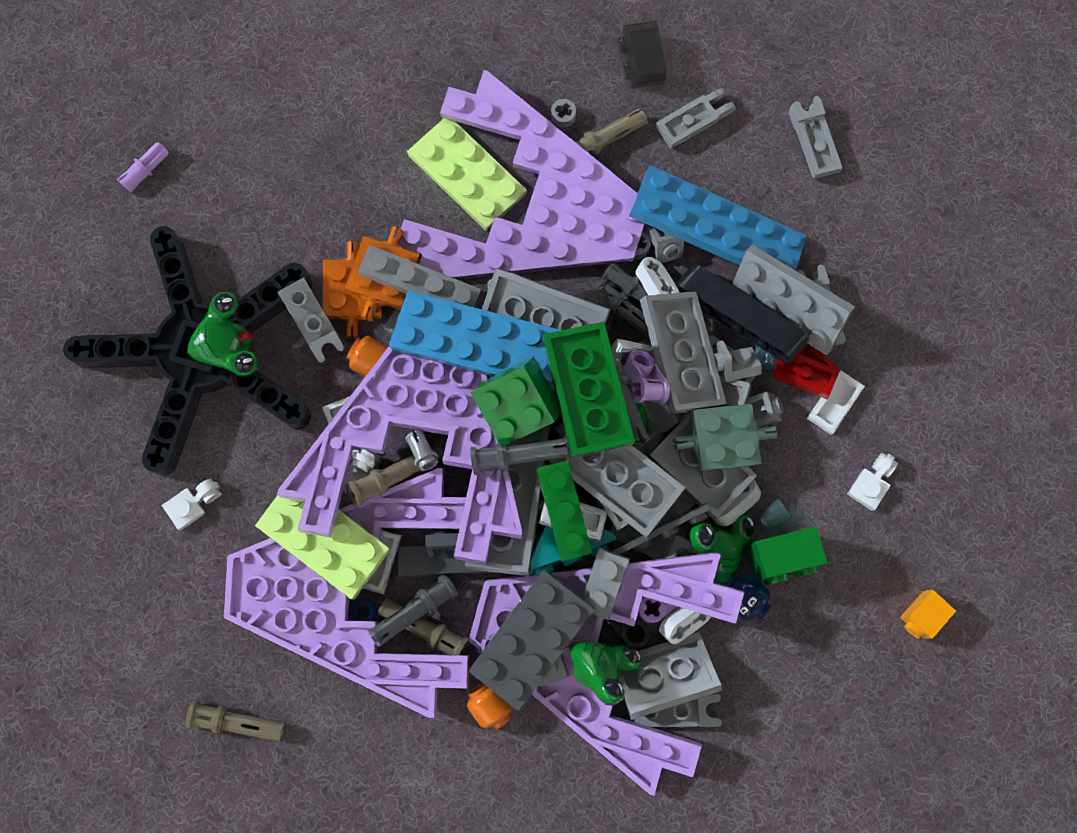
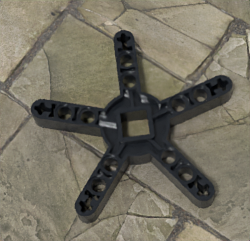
(170, 345)

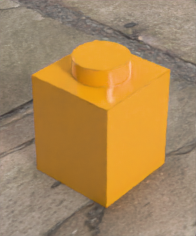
(927, 615)

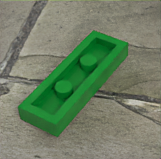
(564, 510)

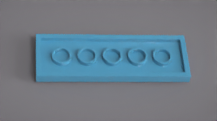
(711, 220)
(467, 336)

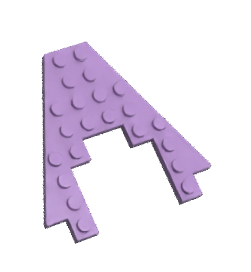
(574, 212)
(413, 396)
(305, 613)
(627, 744)

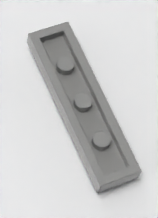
(410, 276)

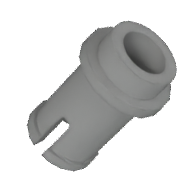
(424, 456)

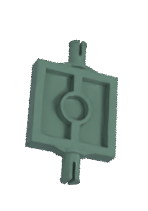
(725, 437)

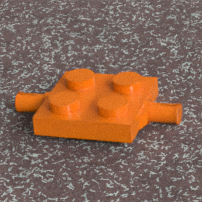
(373, 292)
(338, 303)

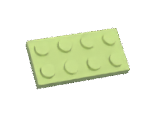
(467, 172)
(343, 560)

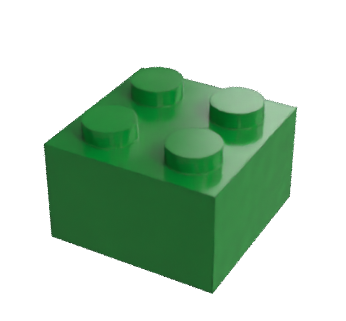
(517, 401)
(784, 554)

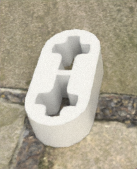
(655, 277)
(740, 505)
(681, 624)

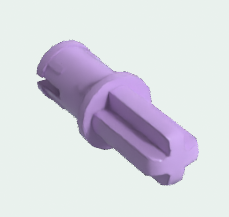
(142, 168)

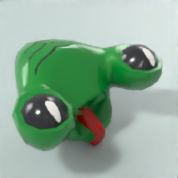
(222, 341)
(730, 545)
(599, 667)

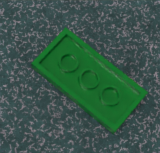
(588, 389)

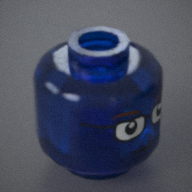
(754, 599)

